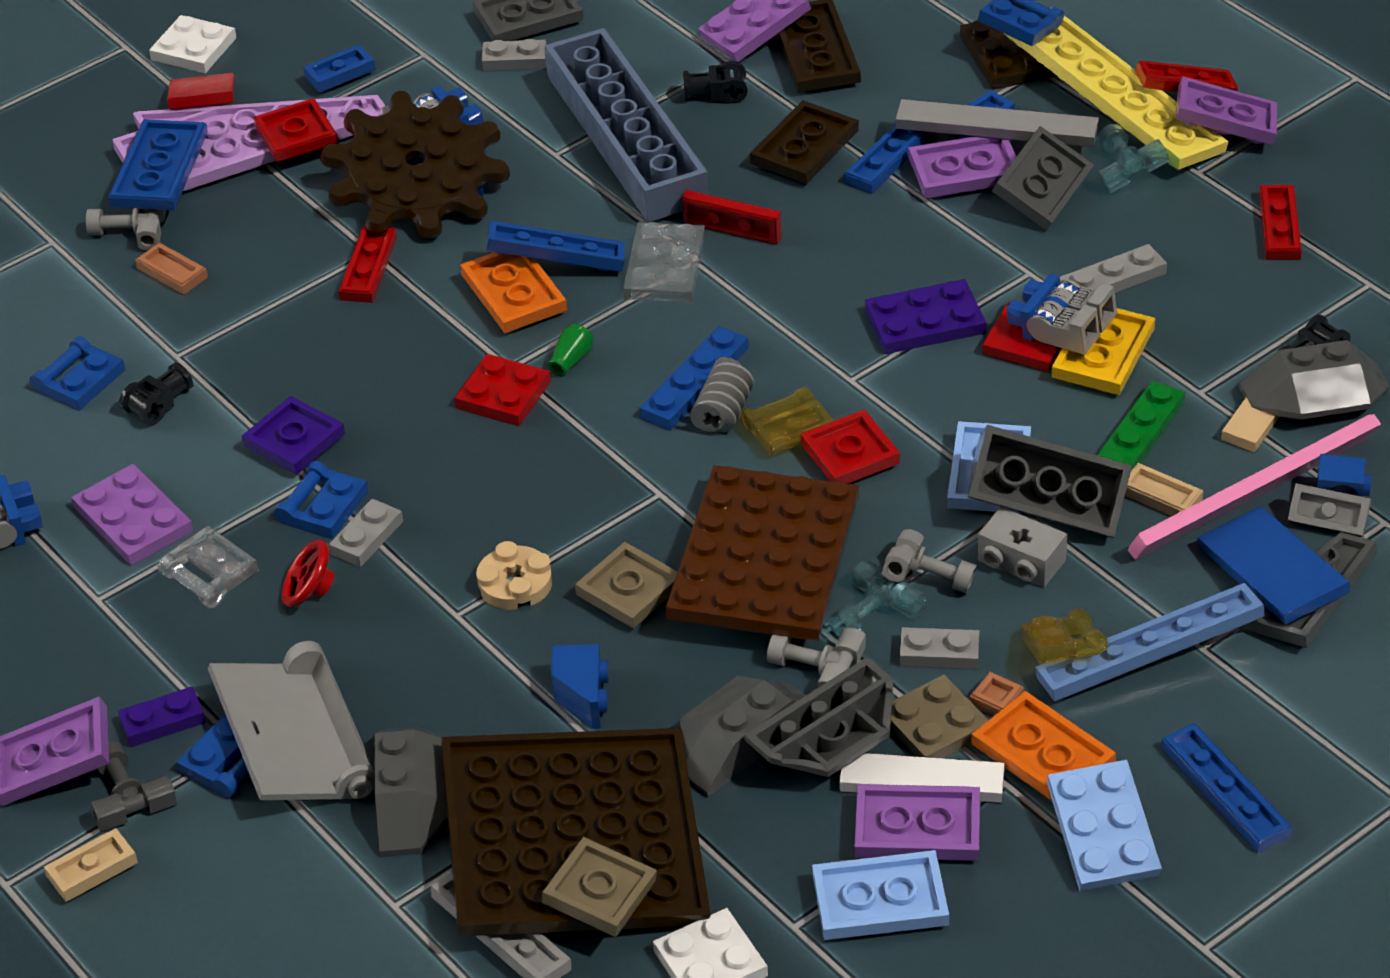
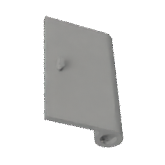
(294, 727)

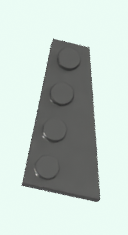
(1347, 556)

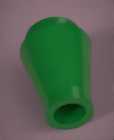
(571, 347)

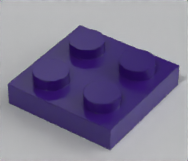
(293, 435)

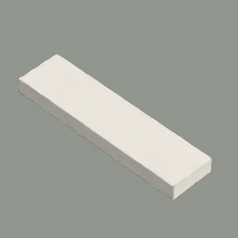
(924, 771)

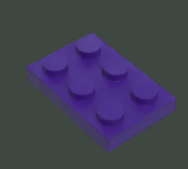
(925, 316)

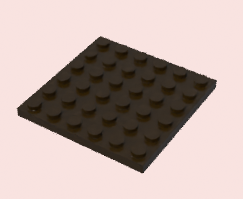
(532, 797)

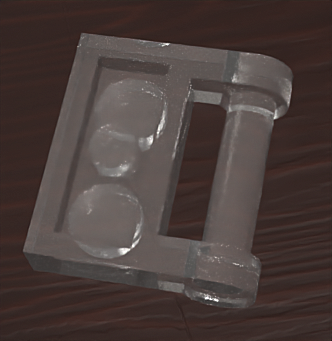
(213, 556)

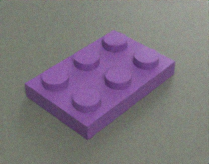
(750, 24)
(1226, 111)
(960, 164)
(132, 514)
(53, 750)
(917, 820)

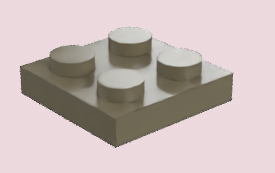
(627, 584)
(935, 719)
(599, 886)

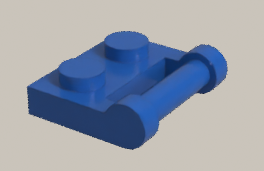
(1021, 19)
(84, 380)
(330, 506)
(212, 757)

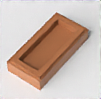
(171, 268)

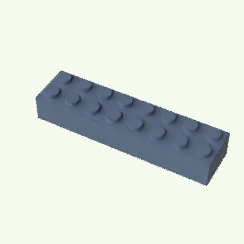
(625, 123)

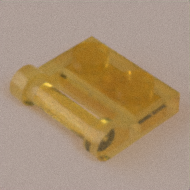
(782, 422)
(1052, 640)

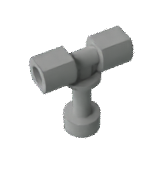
(143, 221)
(910, 555)
(830, 661)

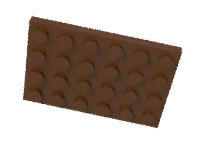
(763, 553)

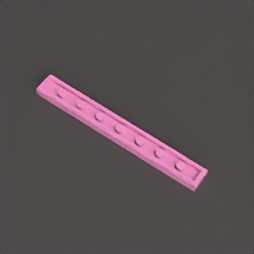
(1252, 487)

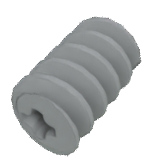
(722, 396)

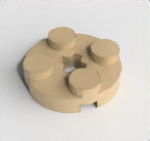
(514, 560)

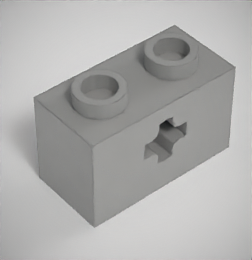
(1022, 547)

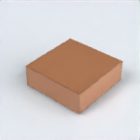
(995, 694)

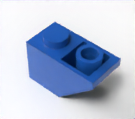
(578, 680)

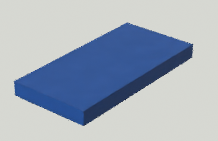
(158, 164)
(1274, 564)

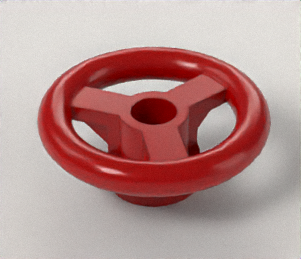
(311, 575)

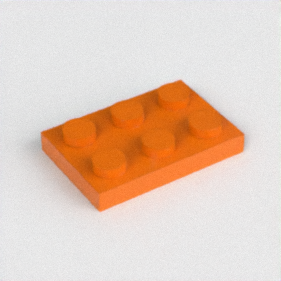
(513, 289)
(1038, 742)

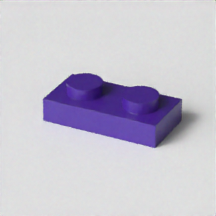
(161, 716)

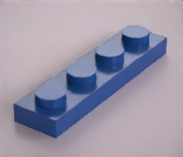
(555, 246)
(683, 387)

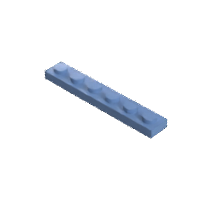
(1153, 641)

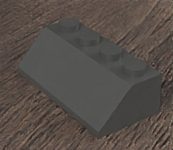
(1048, 481)

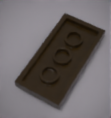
(819, 49)

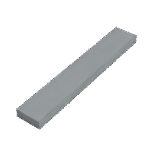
(994, 122)

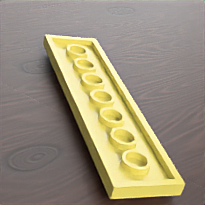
(1120, 95)

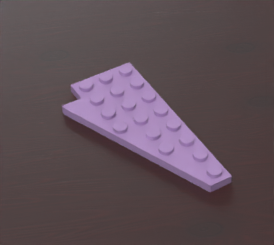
(232, 138)

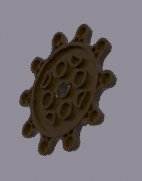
(424, 192)

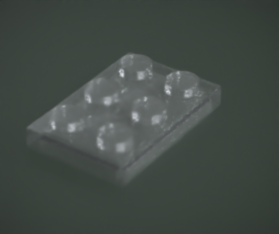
(664, 262)

